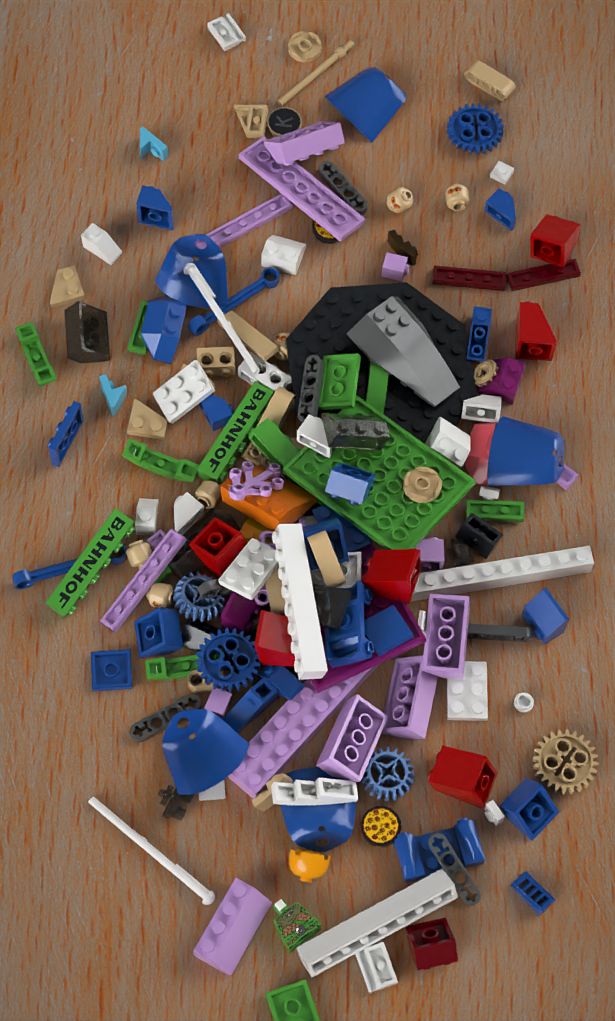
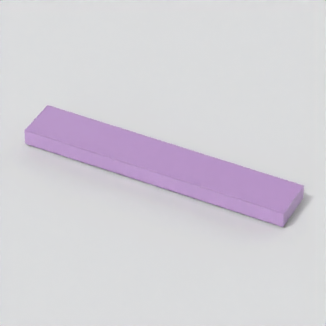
(248, 221)
(143, 580)

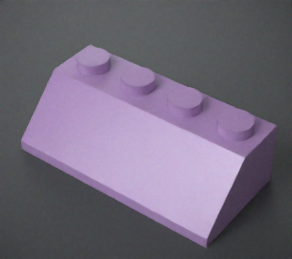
(305, 142)
(446, 635)
(409, 699)
(352, 739)
(232, 927)

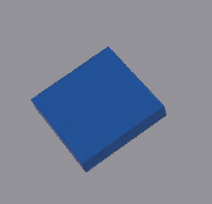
(387, 630)
(111, 670)

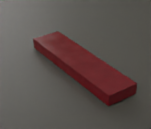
(542, 275)
(469, 278)

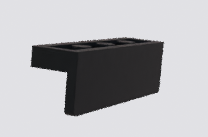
(194, 635)

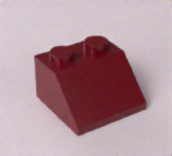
(432, 944)

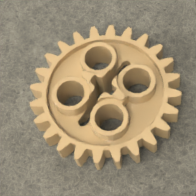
(549, 752)

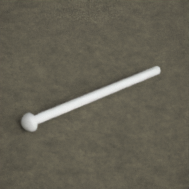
(192, 270)
(207, 896)

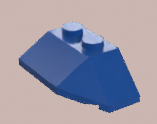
(163, 327)

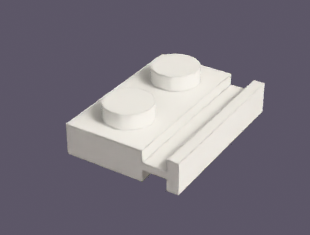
(226, 32)
(376, 967)

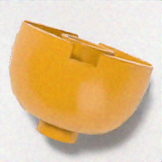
(308, 864)

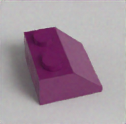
(506, 381)
(239, 613)

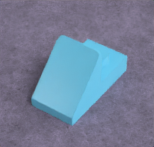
(149, 143)
(113, 395)

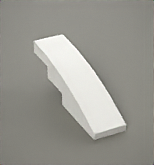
(321, 792)

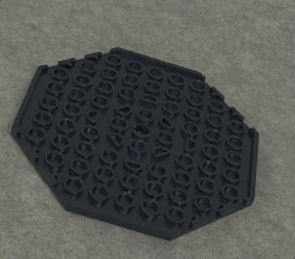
(341, 308)

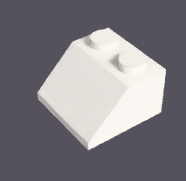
(282, 254)
(449, 442)

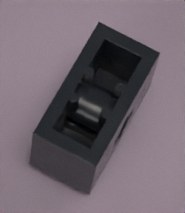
(479, 535)

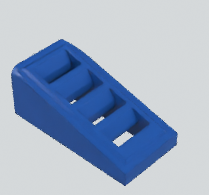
(543, 893)

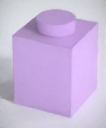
(395, 267)
(219, 702)

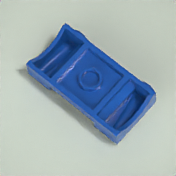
(349, 642)
(418, 859)

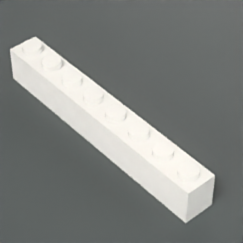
(300, 602)
(377, 922)

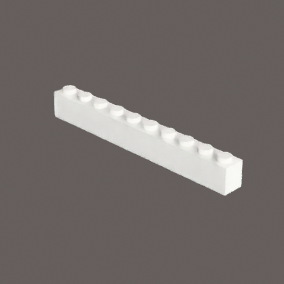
(504, 572)

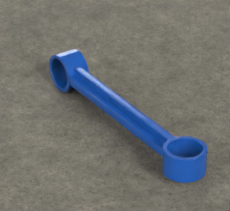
(200, 323)
(26, 578)

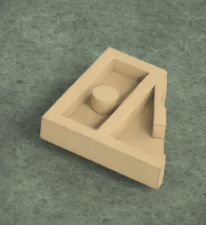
(253, 119)
(66, 287)
(146, 422)

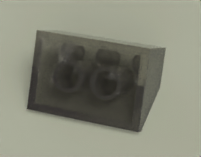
(86, 333)
(355, 431)

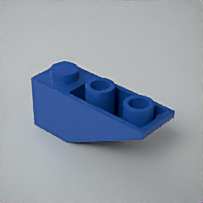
(479, 334)
(251, 705)

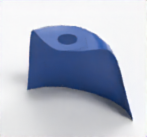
(368, 101)
(210, 264)
(524, 454)
(205, 759)
(304, 820)

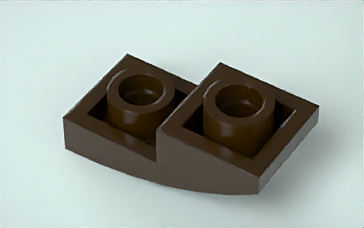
(402, 248)

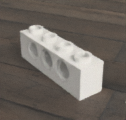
(271, 373)

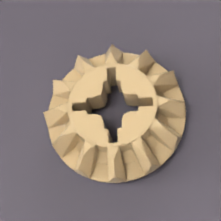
(490, 368)

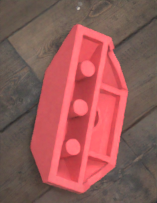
(477, 459)

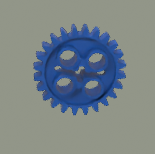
(488, 132)
(212, 668)

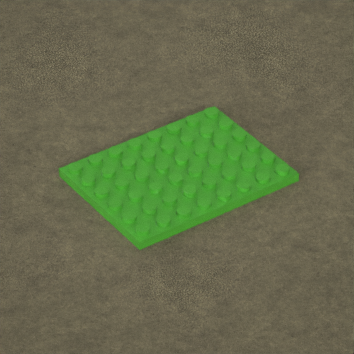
(388, 512)

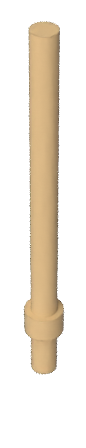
(339, 53)

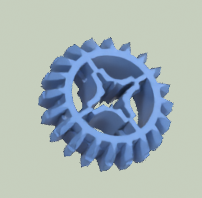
(199, 608)
(402, 785)

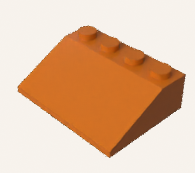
(280, 507)

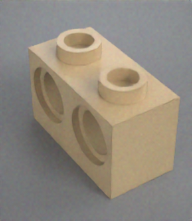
(216, 356)

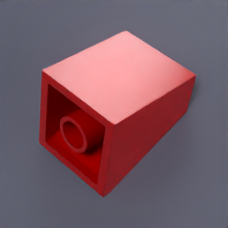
(554, 240)
(533, 334)
(218, 546)
(393, 573)
(273, 640)
(463, 776)

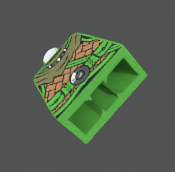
(294, 924)

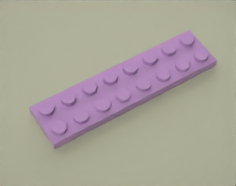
(304, 191)

